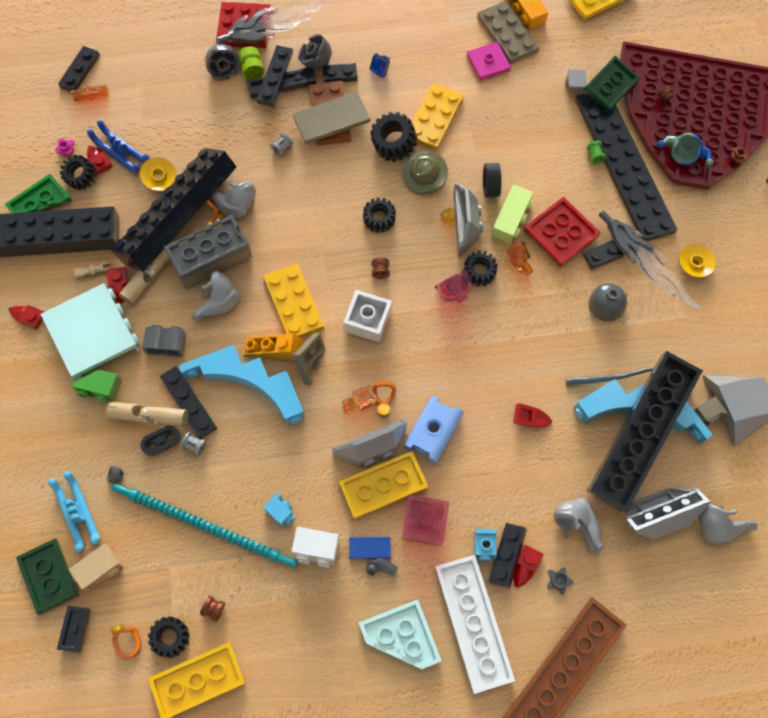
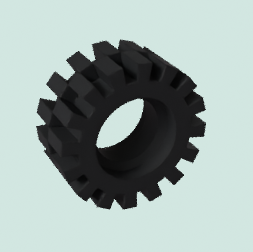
(71, 166)
(379, 224)
(481, 259)
(157, 630)

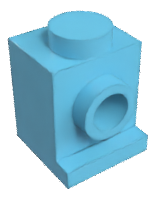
(280, 511)
(480, 552)

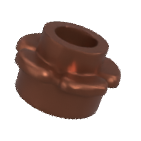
(665, 93)
(736, 158)

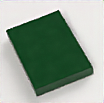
(611, 83)
(47, 576)

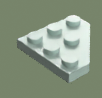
(402, 635)

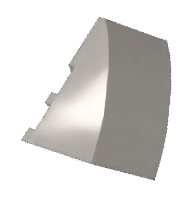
(744, 400)

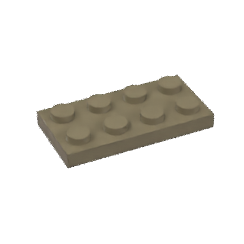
(508, 31)

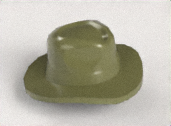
(425, 172)

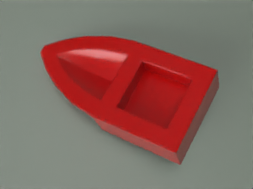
(98, 159)
(117, 280)
(27, 315)
(530, 416)
(527, 565)

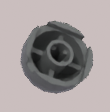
(316, 53)
(222, 62)
(608, 302)

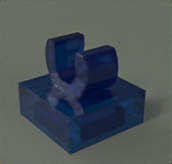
(379, 64)

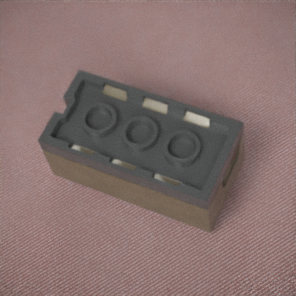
(208, 250)

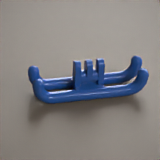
(119, 148)

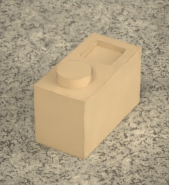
(96, 568)

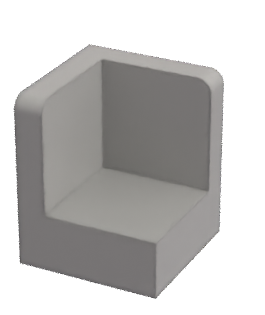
(576, 80)

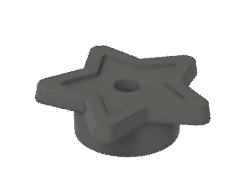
(565, 581)

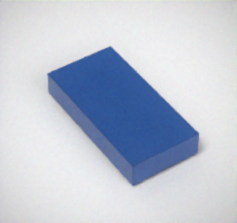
(369, 547)

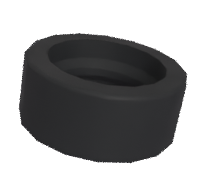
(492, 180)

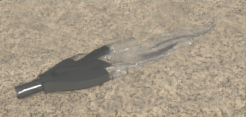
(267, 24)
(649, 257)

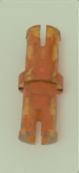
(79, 93)

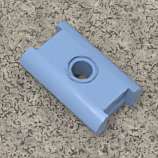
(431, 443)

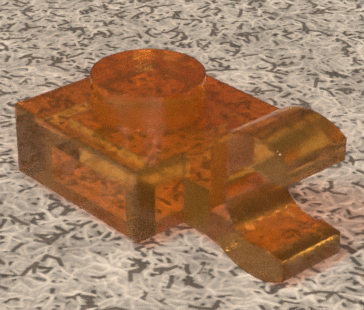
(518, 255)
(362, 398)

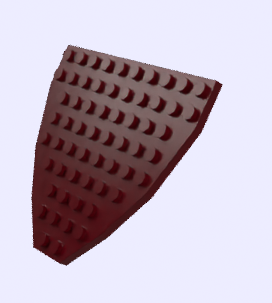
(710, 98)

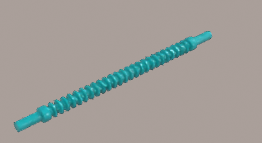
(273, 555)

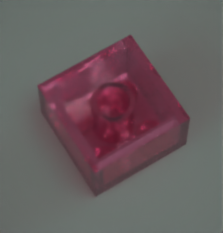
(425, 520)

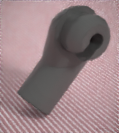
(381, 564)

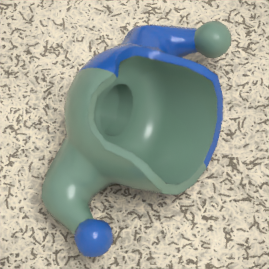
(687, 149)

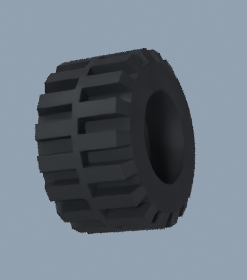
(387, 125)

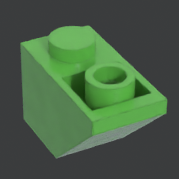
(98, 384)

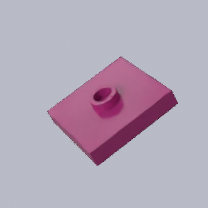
(488, 61)

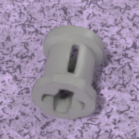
(281, 144)
(188, 439)

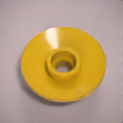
(157, 166)
(702, 256)

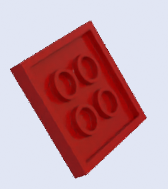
(233, 11)
(562, 231)

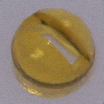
(448, 215)

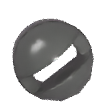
(115, 474)

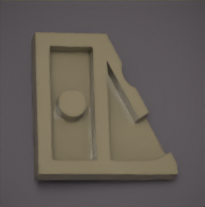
(309, 356)

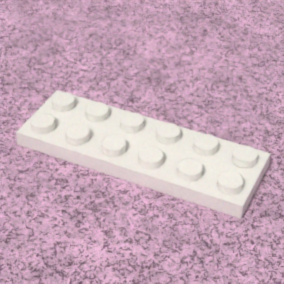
(474, 624)

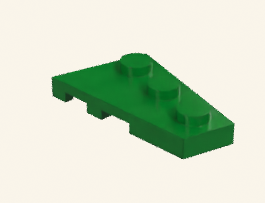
(39, 197)

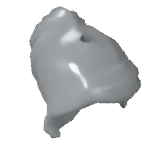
(235, 201)
(223, 296)
(580, 516)
(721, 530)

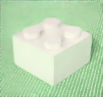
(367, 316)
(315, 547)

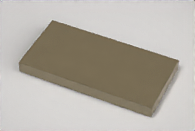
(331, 117)

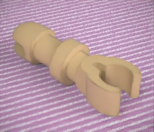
(83, 272)

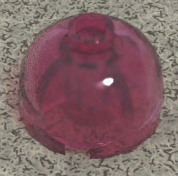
(455, 287)

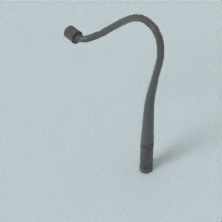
(603, 378)

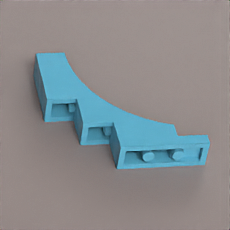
(227, 367)
(613, 399)

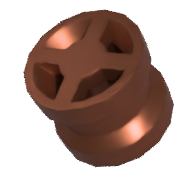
(380, 268)
(212, 608)

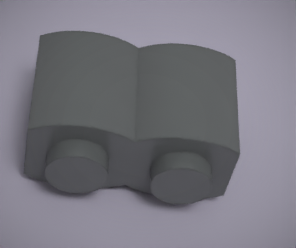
(164, 341)

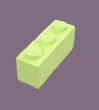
(512, 214)

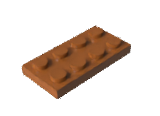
(323, 93)

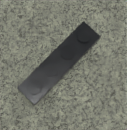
(274, 76)
(292, 80)
(188, 400)

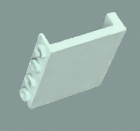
(90, 330)

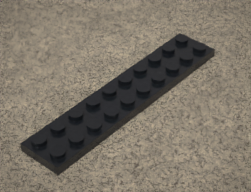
(627, 169)

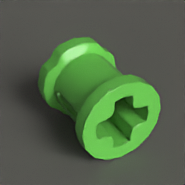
(596, 153)

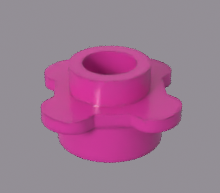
(65, 151)

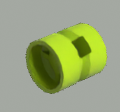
(251, 63)

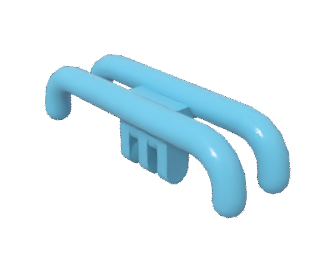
(75, 512)

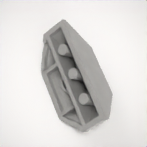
(466, 218)
(372, 446)
(666, 511)

